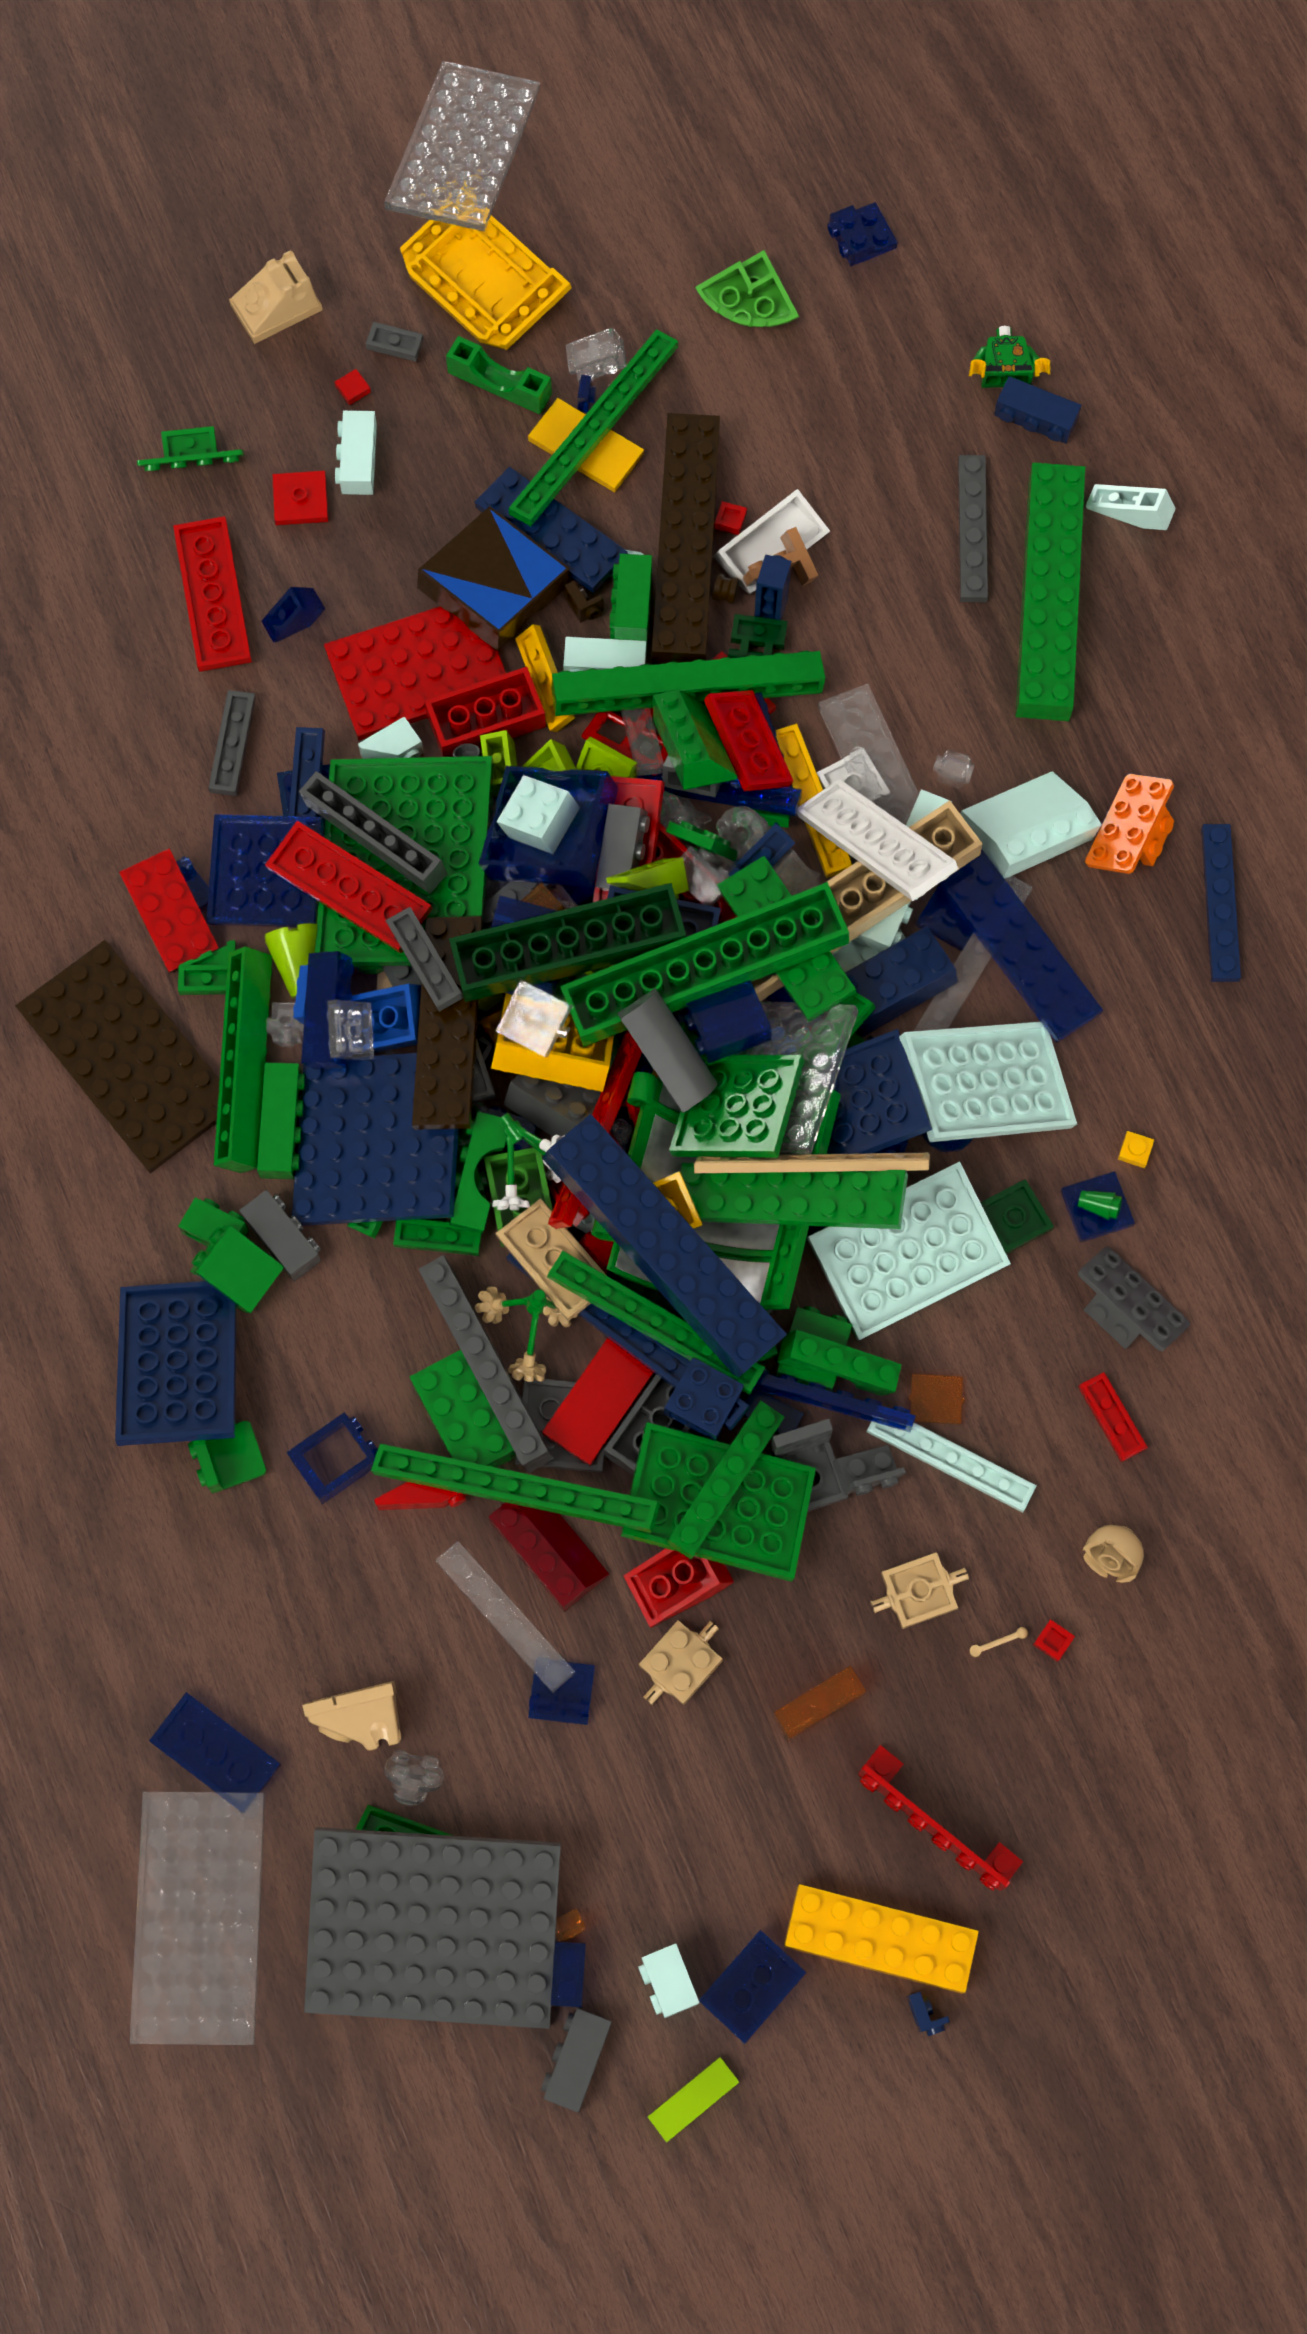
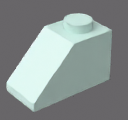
(392, 742)

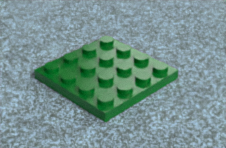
(744, 1111)

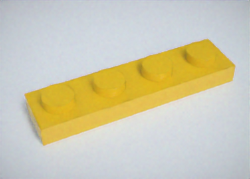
(541, 666)

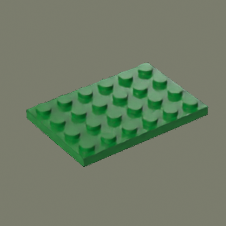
(759, 1525)

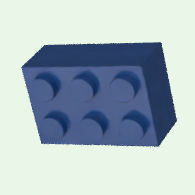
(393, 1016)

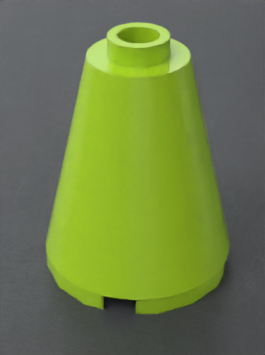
(290, 950)

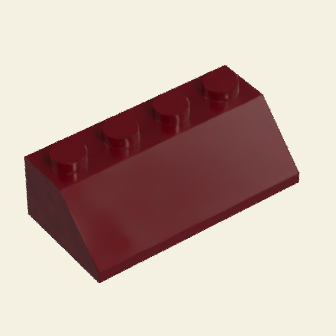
(550, 1551)

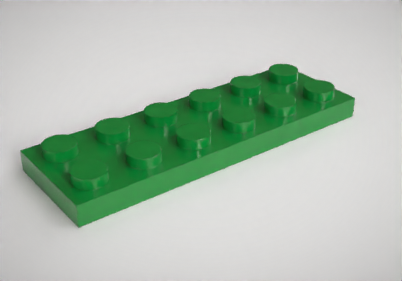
(812, 984)

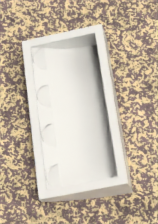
(765, 535)

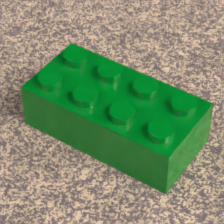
(462, 1412)

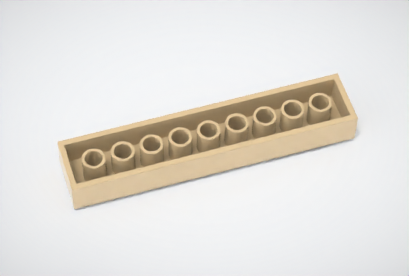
(868, 899)

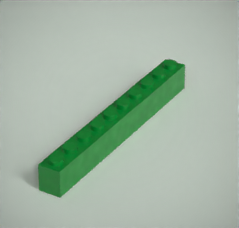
(634, 686)

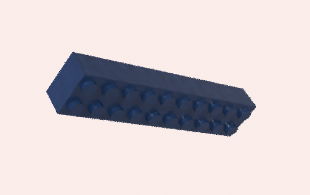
(663, 1245)

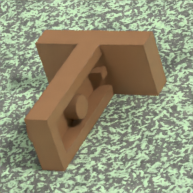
(795, 552)

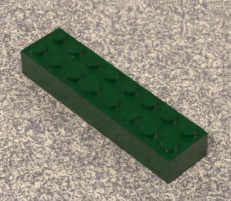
(566, 941)

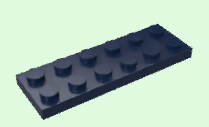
(559, 531)

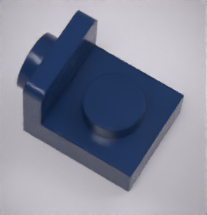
(921, 2010)

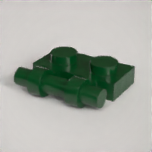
(757, 632)

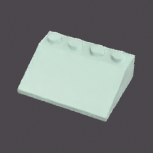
(1031, 823)

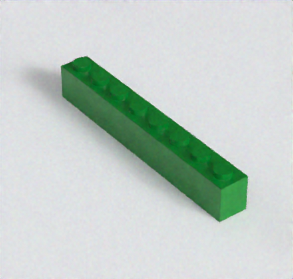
(243, 1060)

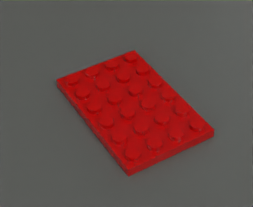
(402, 663)

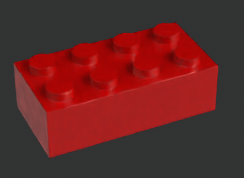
(485, 708)

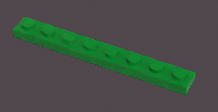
(642, 1315)

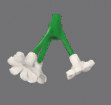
(515, 1133)

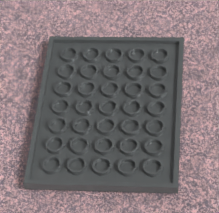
(432, 1927)

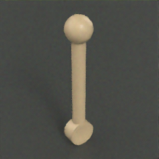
(976, 1650)

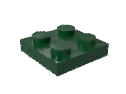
(1016, 1216)

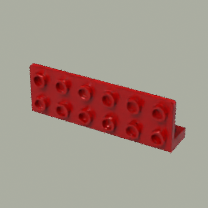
(994, 1870)

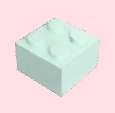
(538, 814)
(669, 1981)

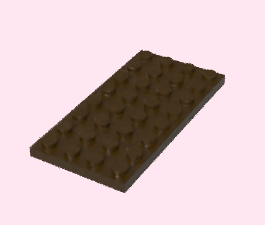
(125, 1055)

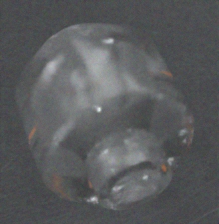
(954, 768)

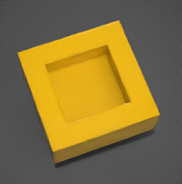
(1135, 1149)

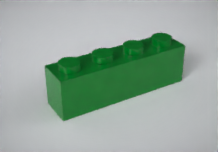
(280, 1121)

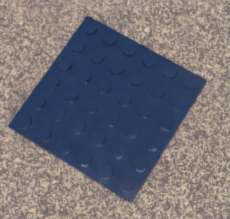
(363, 1152)

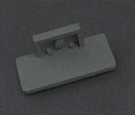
(1129, 1304)

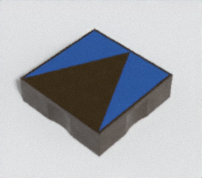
(493, 577)

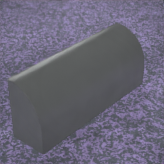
(668, 1050)

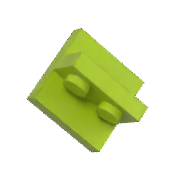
(600, 757)

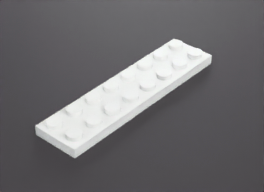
(877, 840)

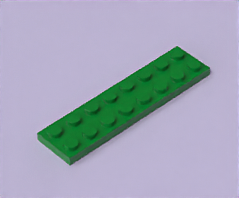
(800, 1198)

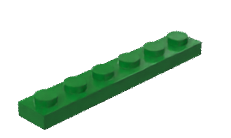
(725, 1480)

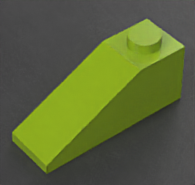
(652, 875)

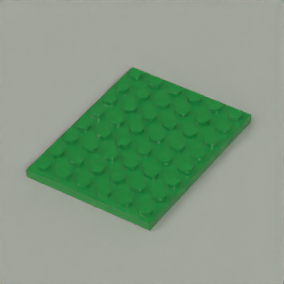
(440, 807)

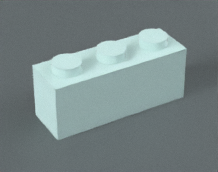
(356, 452)
(602, 653)

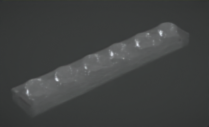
(505, 1617)

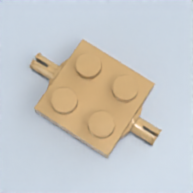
(919, 1590)
(680, 1662)

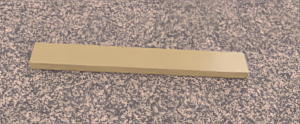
(814, 1163)

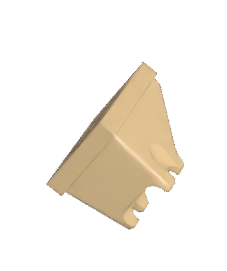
(275, 298)
(358, 1715)

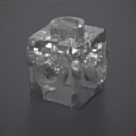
(283, 1027)

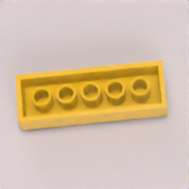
(881, 1939)

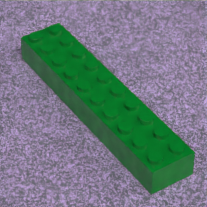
(1050, 592)
(709, 961)

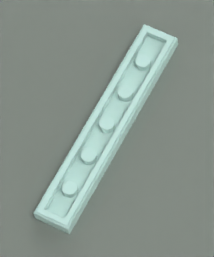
(958, 1463)

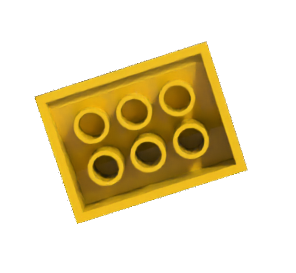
(566, 1063)

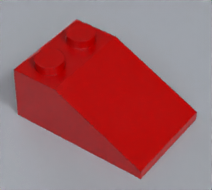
(674, 1584)

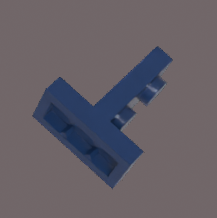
(771, 845)

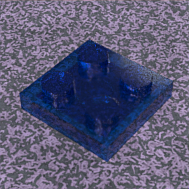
(1089, 1224)

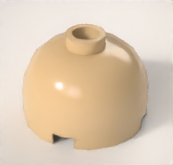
(1114, 1551)

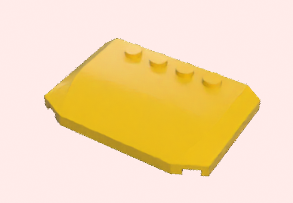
(483, 279)

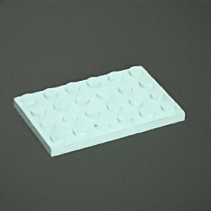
(989, 1080)
(898, 1271)

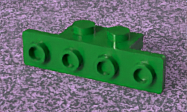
(190, 446)

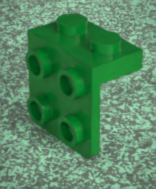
(228, 1460)

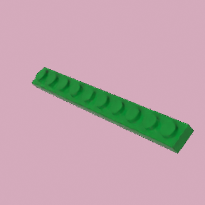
(593, 428)
(516, 1488)

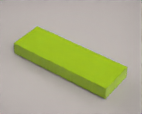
(693, 2099)

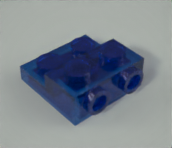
(861, 233)

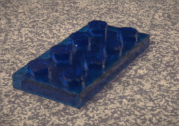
(213, 1749)

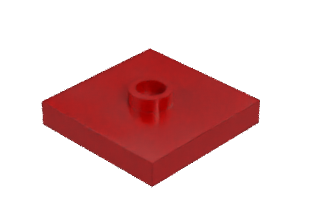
(300, 498)

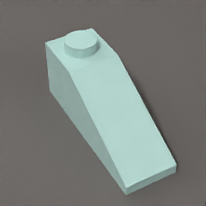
(1134, 505)

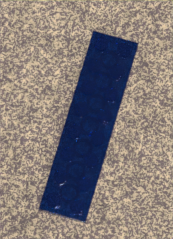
(1020, 947)

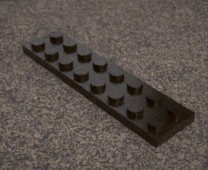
(446, 1042)

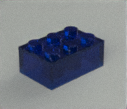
(752, 1987)

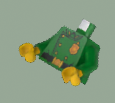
(1007, 357)

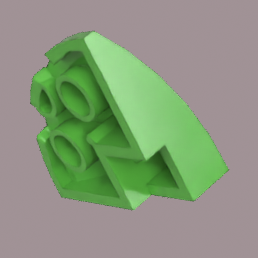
(749, 294)

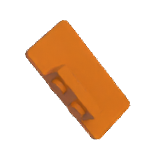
(1133, 826)

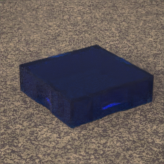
(580, 848)

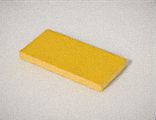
(608, 462)

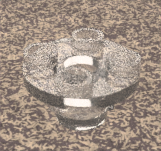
(742, 828)
(413, 1776)

